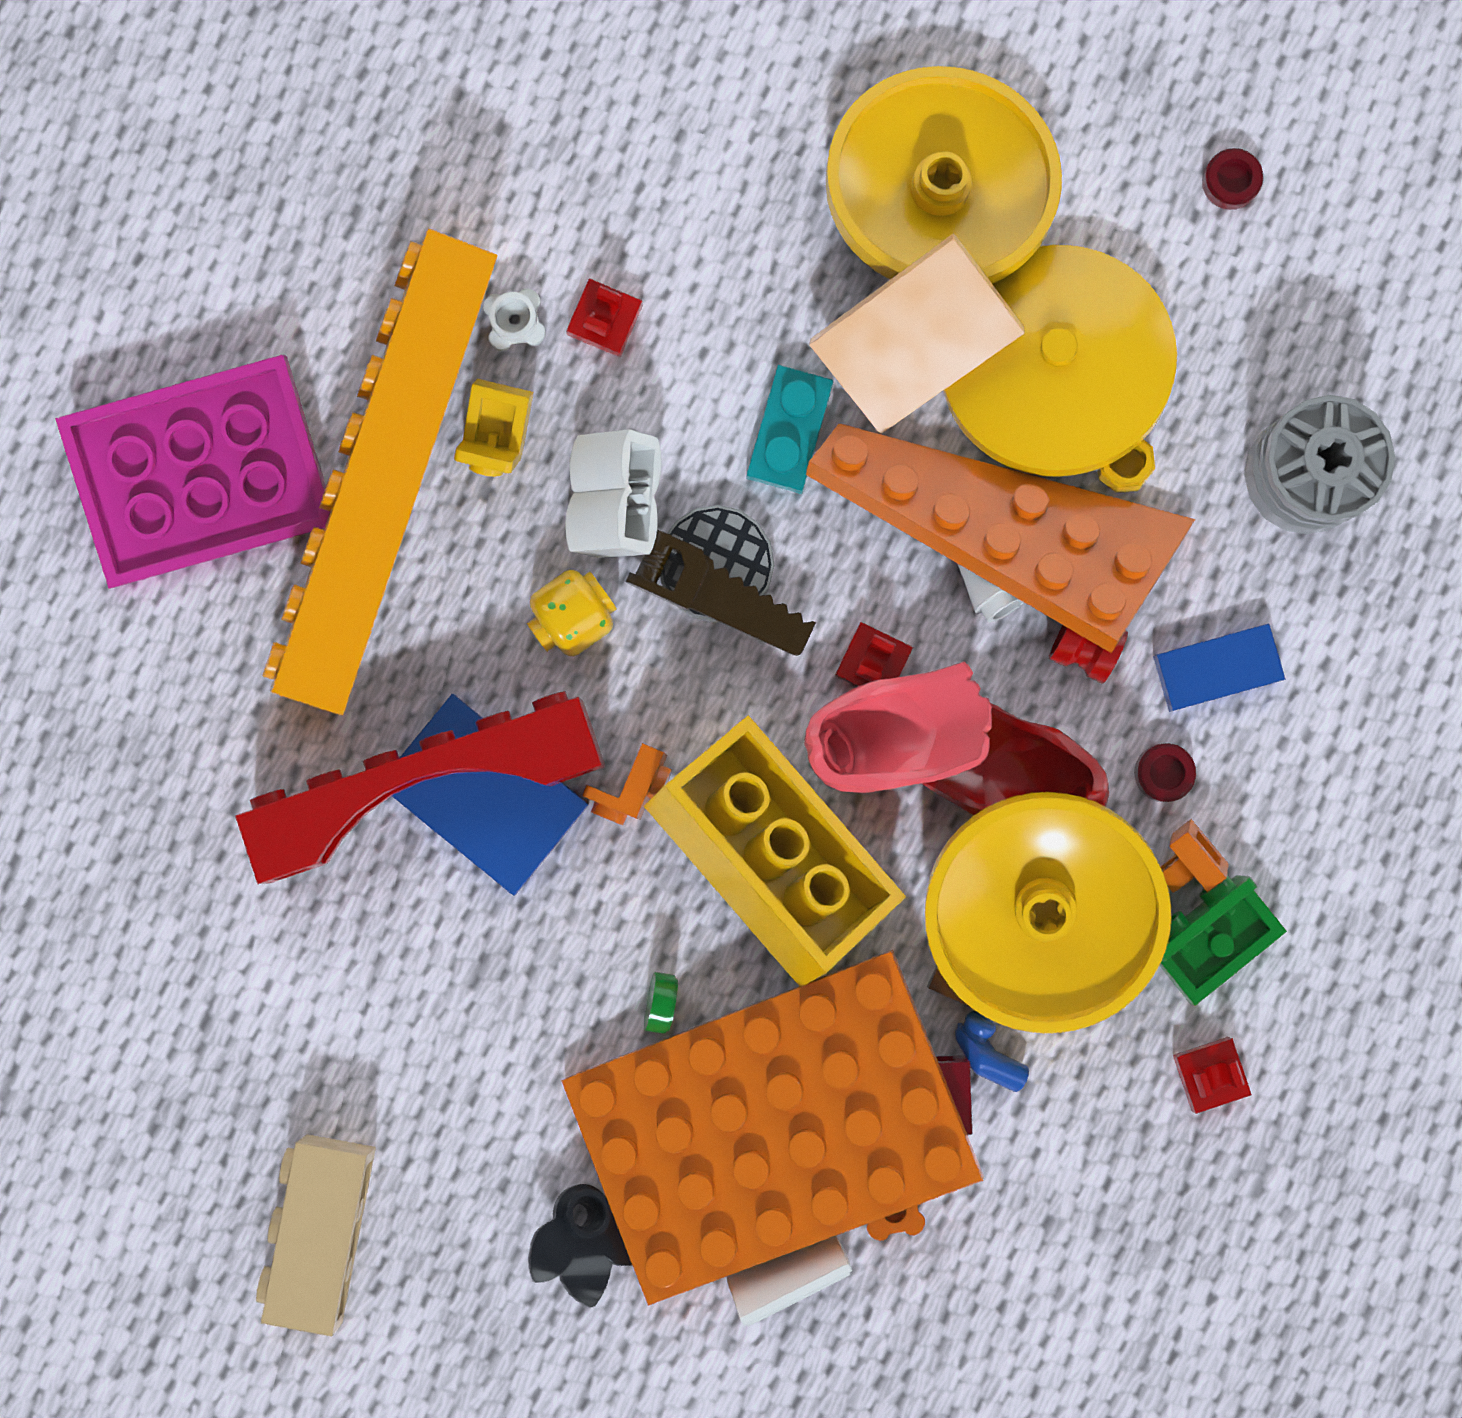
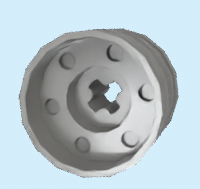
(1289, 479)

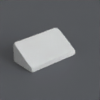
(787, 1279)

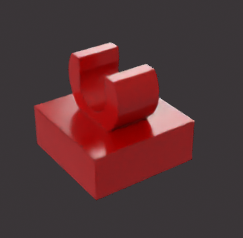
(604, 317)
(872, 657)
(1212, 1075)

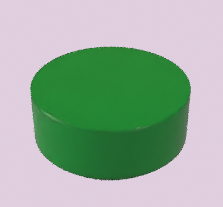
(661, 1003)

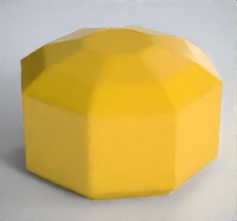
(1130, 471)

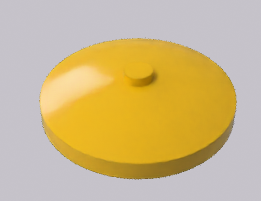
(938, 159)
(1081, 376)
(1047, 912)

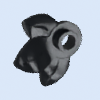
(578, 1253)

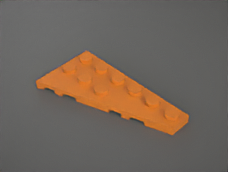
(1040, 540)

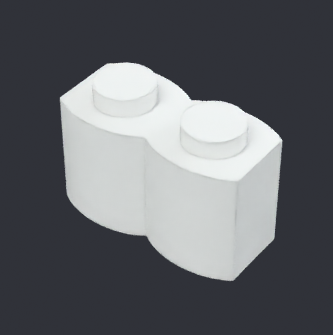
(613, 494)

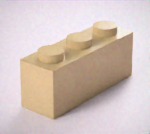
(315, 1234)

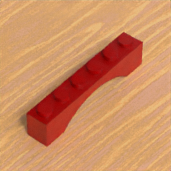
(306, 829)

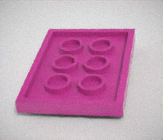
(195, 471)

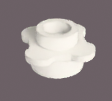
(502, 307)

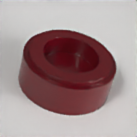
(1232, 178)
(1165, 772)

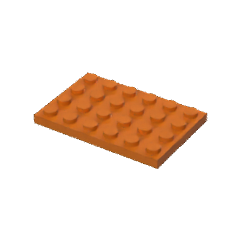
(772, 1128)

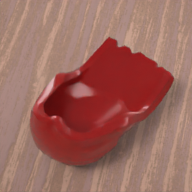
(1025, 761)

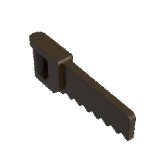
(720, 597)

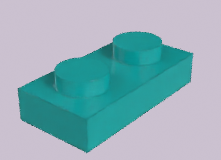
(789, 429)

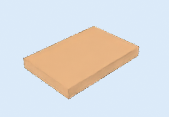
(917, 334)

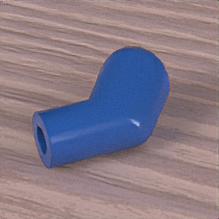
(984, 1059)

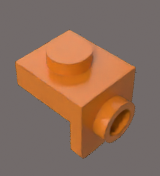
(643, 782)

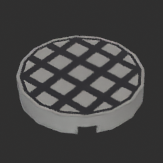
(730, 541)

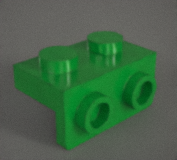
(1218, 937)

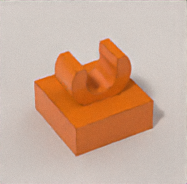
(1193, 858)

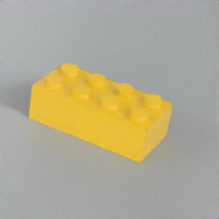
(775, 852)

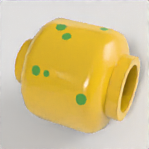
(571, 613)

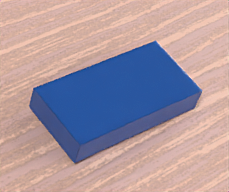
(1219, 667)

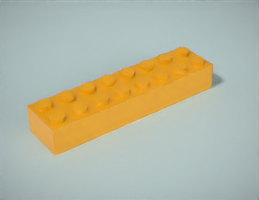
(383, 472)

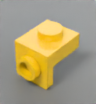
(494, 428)

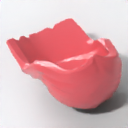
(900, 731)

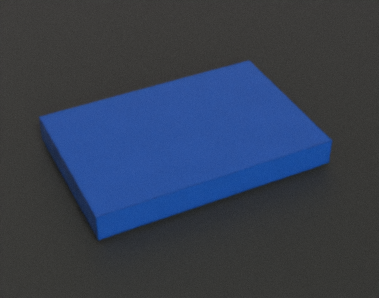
(490, 817)

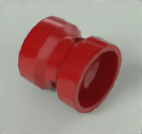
(1095, 660)

